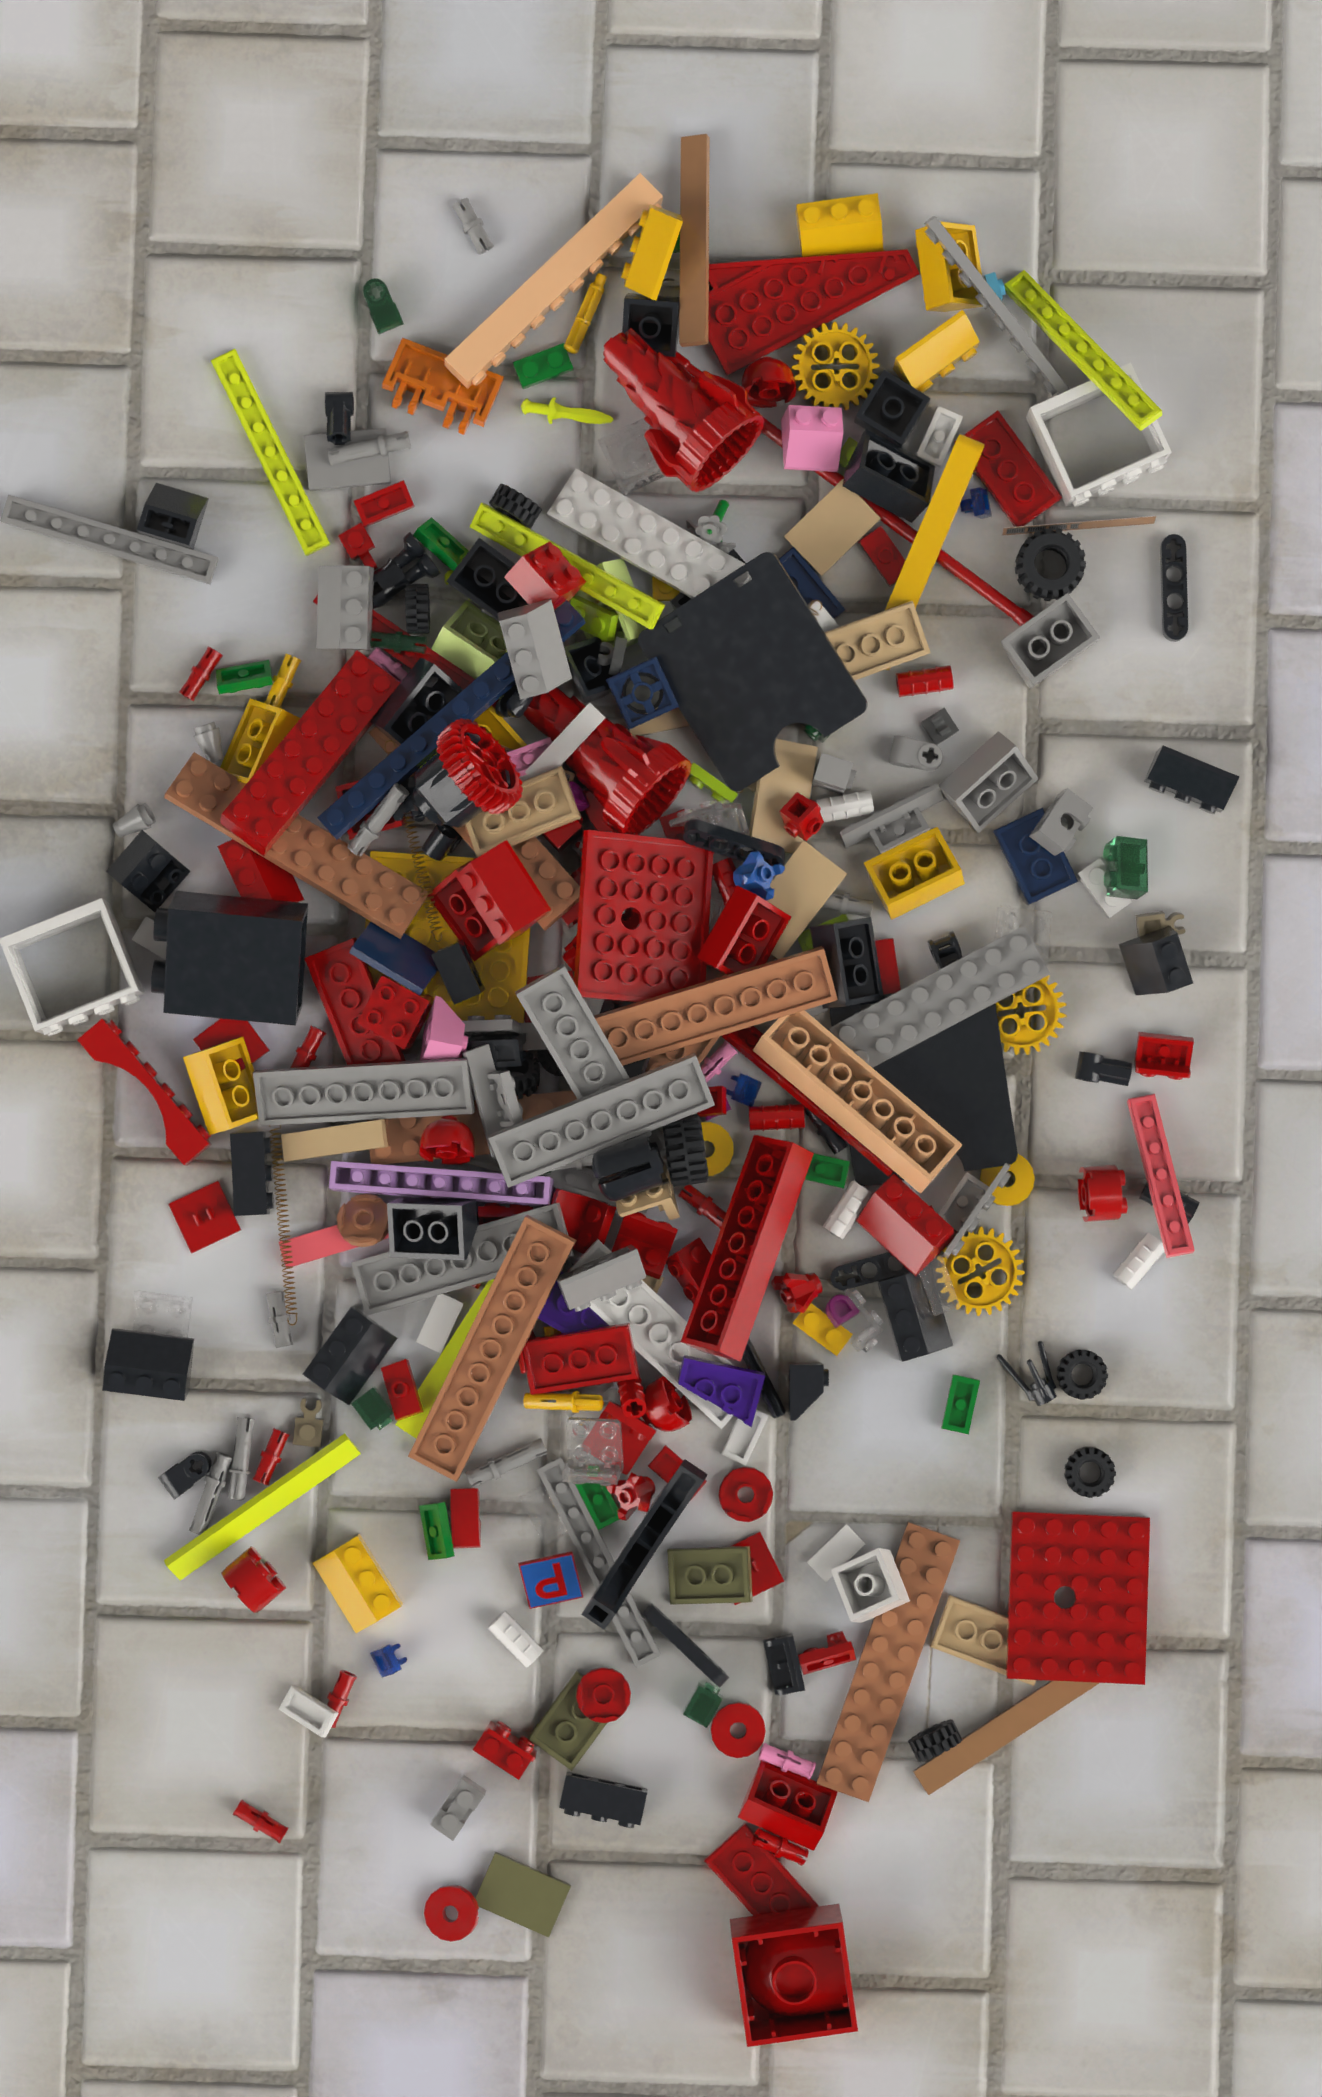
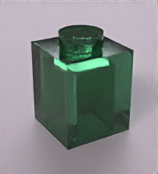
(373, 1409)
(703, 1703)

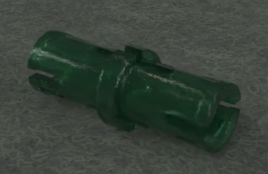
(398, 642)

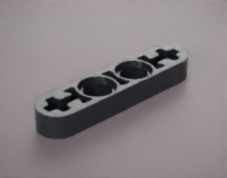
(1178, 587)
(697, 833)
(879, 1261)
(685, 1645)

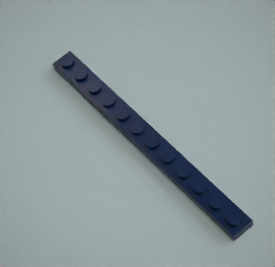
(422, 744)

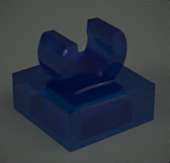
(978, 503)
(745, 1090)
(386, 1660)

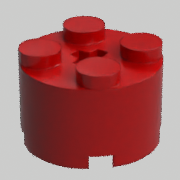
(1102, 1193)
(253, 1580)

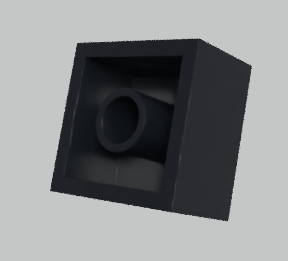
(892, 409)

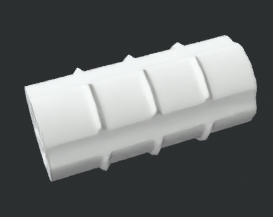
(846, 806)
(847, 1210)
(1139, 1261)
(515, 1639)

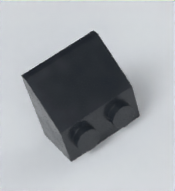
(653, 321)
(585, 671)
(1156, 962)
(805, 1386)

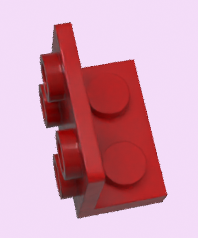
(395, 1012)
(584, 1218)
(650, 1239)
(635, 1434)
(505, 1749)

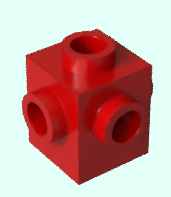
(801, 817)

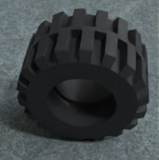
(1056, 542)
(686, 1151)

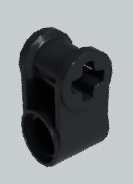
(441, 842)
(946, 955)
(183, 1476)

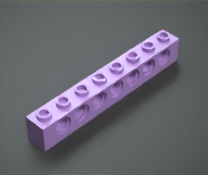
(438, 1183)

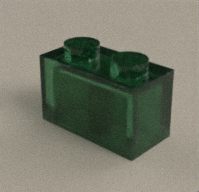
(1126, 867)

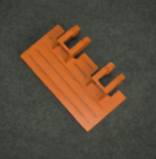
(424, 370)

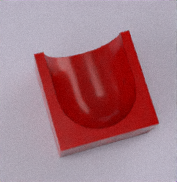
(793, 1975)

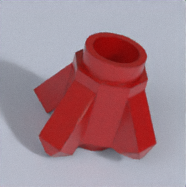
(797, 1290)
(633, 1494)

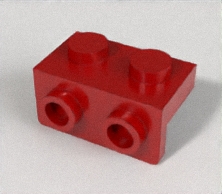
(1163, 1055)
(689, 1267)

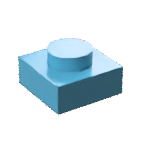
(996, 285)

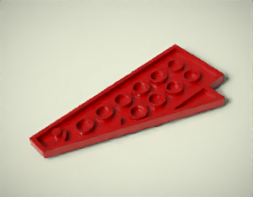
(777, 301)

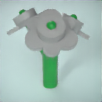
(712, 527)

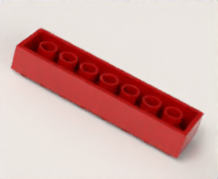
(309, 753)
(747, 1247)

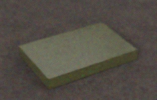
(710, 1575)
(564, 1729)
(522, 1894)

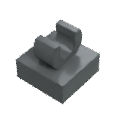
(615, 655)
(939, 726)

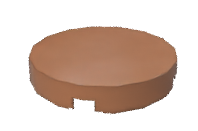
(363, 1220)

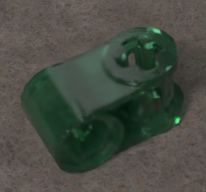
(383, 309)

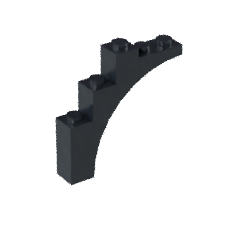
(643, 1544)

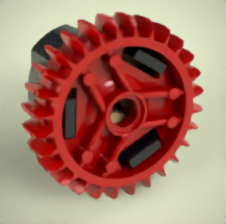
(466, 776)

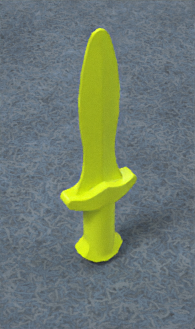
(554, 411)

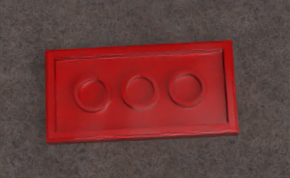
(1011, 472)
(580, 1359)
(757, 1876)

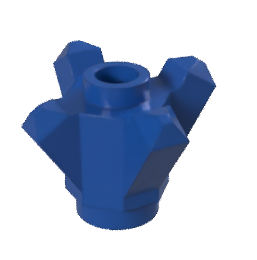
(757, 875)

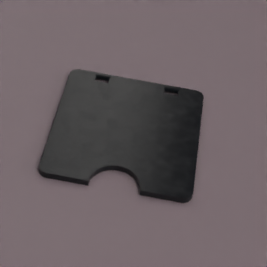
(750, 668)
(956, 1082)

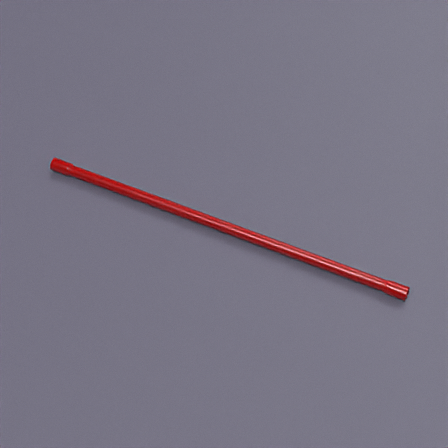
(1017, 613)

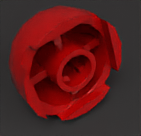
(768, 382)
(448, 1141)
(665, 1407)

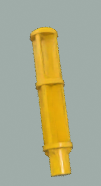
(585, 314)

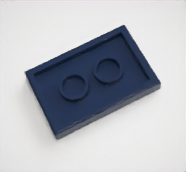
(809, 584)
(1032, 865)
(397, 958)

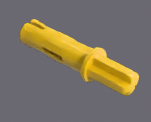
(574, 1401)

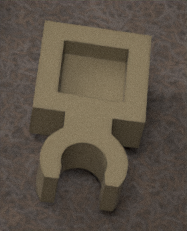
(1154, 921)
(308, 1429)

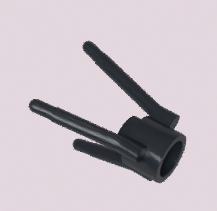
(1042, 1390)

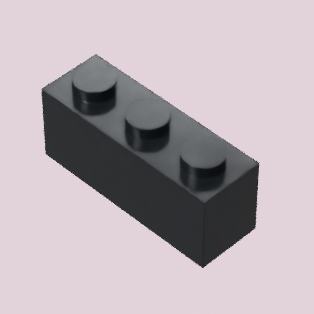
(251, 1173)
(603, 1799)

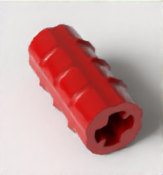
(924, 681)
(723, 877)
(776, 1117)
(632, 1398)

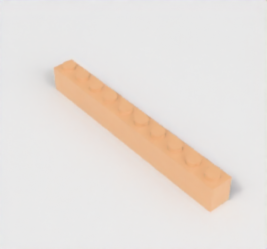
(552, 282)

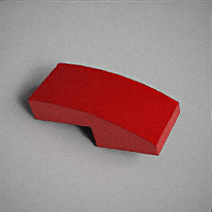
(465, 1518)

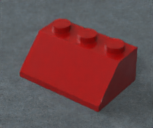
(258, 876)
(503, 892)
(463, 916)
(743, 933)
(905, 1225)
(788, 1805)

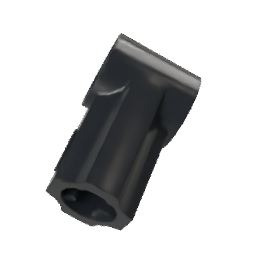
(338, 410)
(1095, 1068)

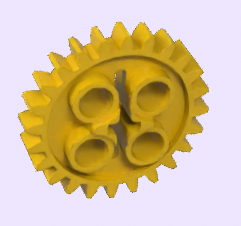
(833, 341)
(1025, 1035)
(990, 1293)

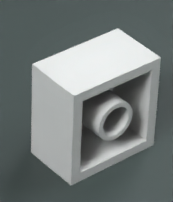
(870, 1585)

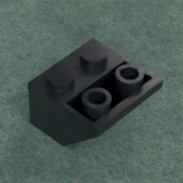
(172, 515)
(148, 871)

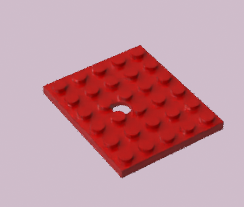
(669, 891)
(1106, 1627)

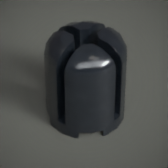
(629, 1167)

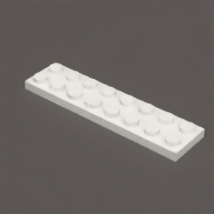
(641, 536)
(654, 1331)

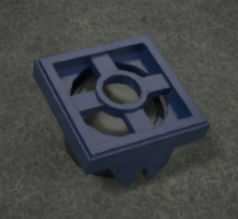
(642, 692)

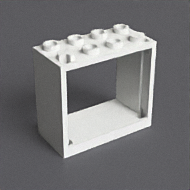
(1073, 398)
(52, 927)

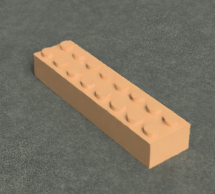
(861, 1104)

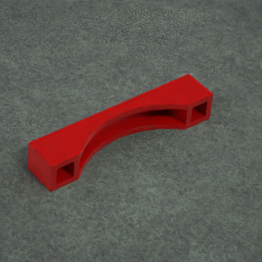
(182, 1135)

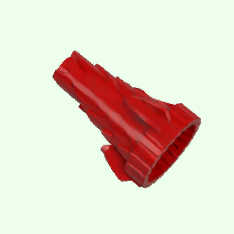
(697, 424)
(626, 775)

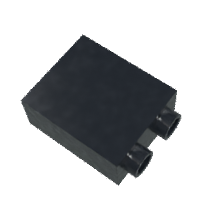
(231, 957)

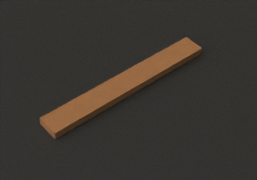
(694, 240)
(999, 1732)

